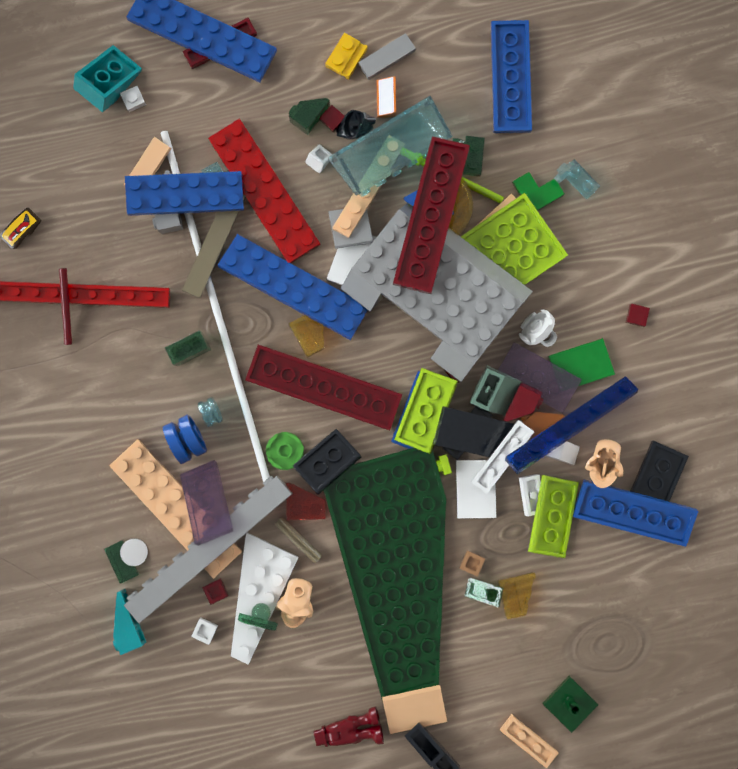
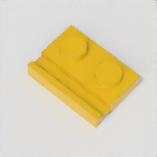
(346, 56)

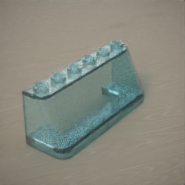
(390, 147)

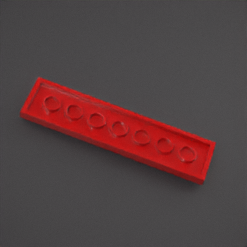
(264, 191)

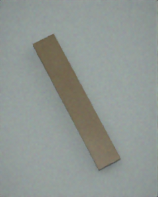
(210, 252)

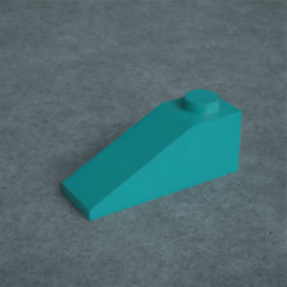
(127, 630)

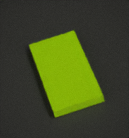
(424, 410)
(553, 516)

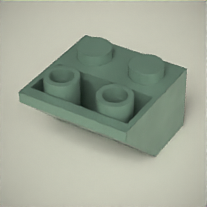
(495, 391)

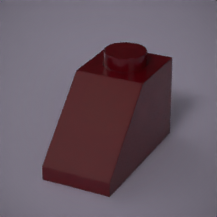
(524, 402)

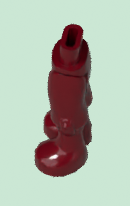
(346, 731)

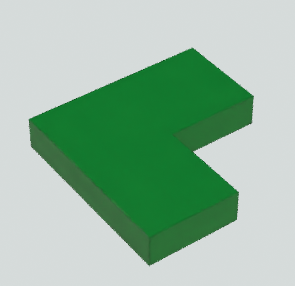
(537, 195)

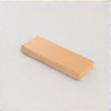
(151, 158)
(529, 741)

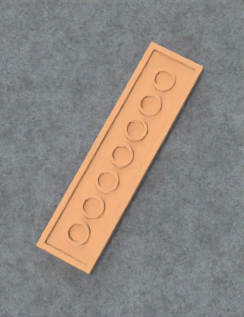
(163, 497)

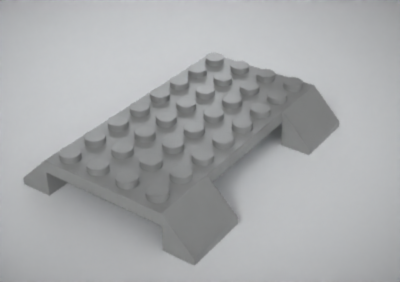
(468, 299)

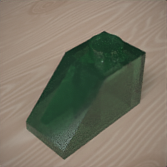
(307, 113)

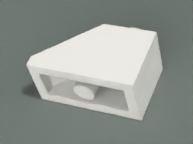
(566, 453)

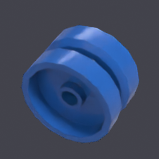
(184, 439)

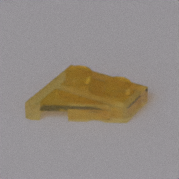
(308, 334)
(516, 594)

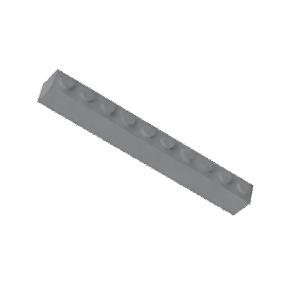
(197, 558)

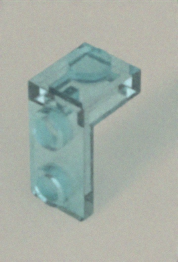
(577, 177)

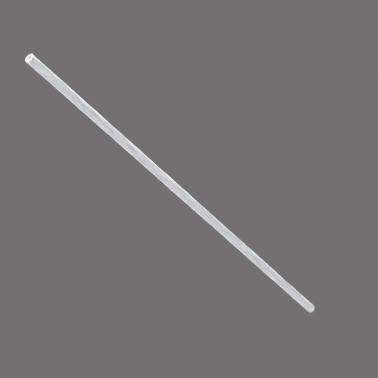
(222, 329)

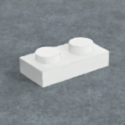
(530, 490)

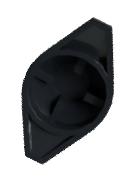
(355, 125)

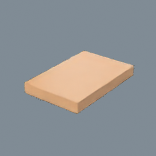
(414, 707)

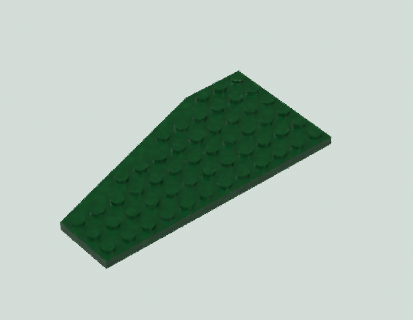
(392, 548)

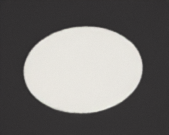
(134, 552)

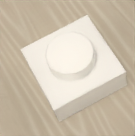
(133, 98)
(204, 631)

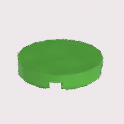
(284, 450)

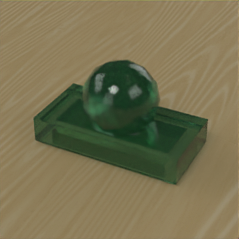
(259, 617)

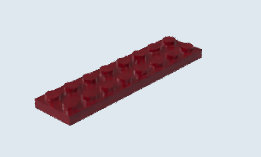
(431, 215)
(323, 387)

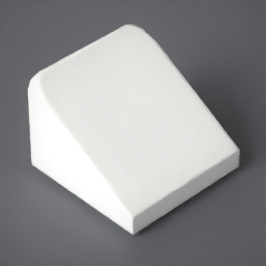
(318, 158)

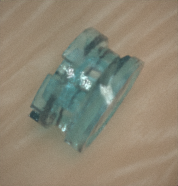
(210, 412)

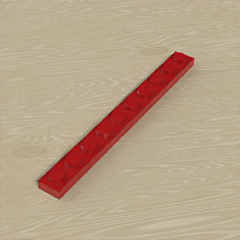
(85, 294)

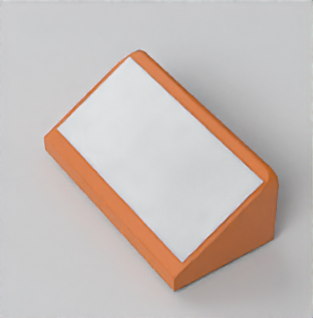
(386, 97)

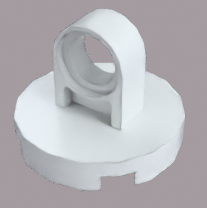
(537, 328)

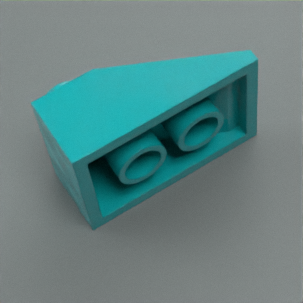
(106, 78)

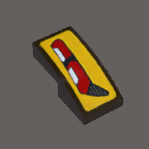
(20, 227)

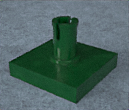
(570, 704)

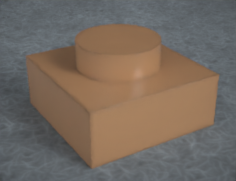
(472, 563)

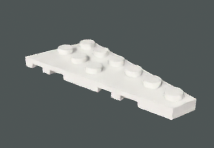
(261, 581)

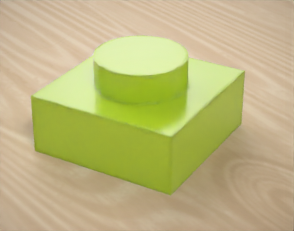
(443, 464)

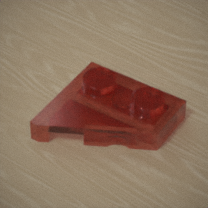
(304, 505)

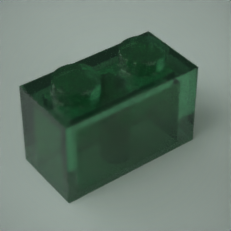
(188, 348)

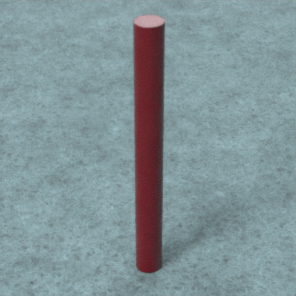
(65, 306)

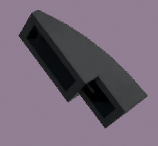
(430, 748)

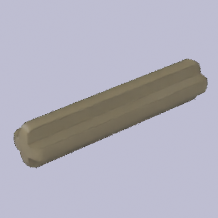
(298, 540)

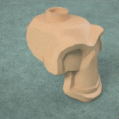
(605, 463)
(296, 603)

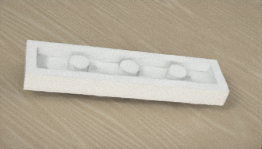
(496, 463)

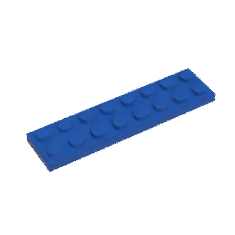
(204, 36)
(293, 286)

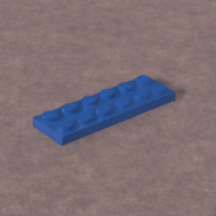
(511, 76)
(184, 193)
(635, 513)

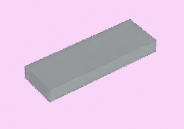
(387, 56)

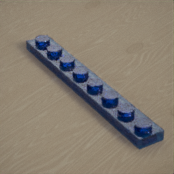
(571, 425)

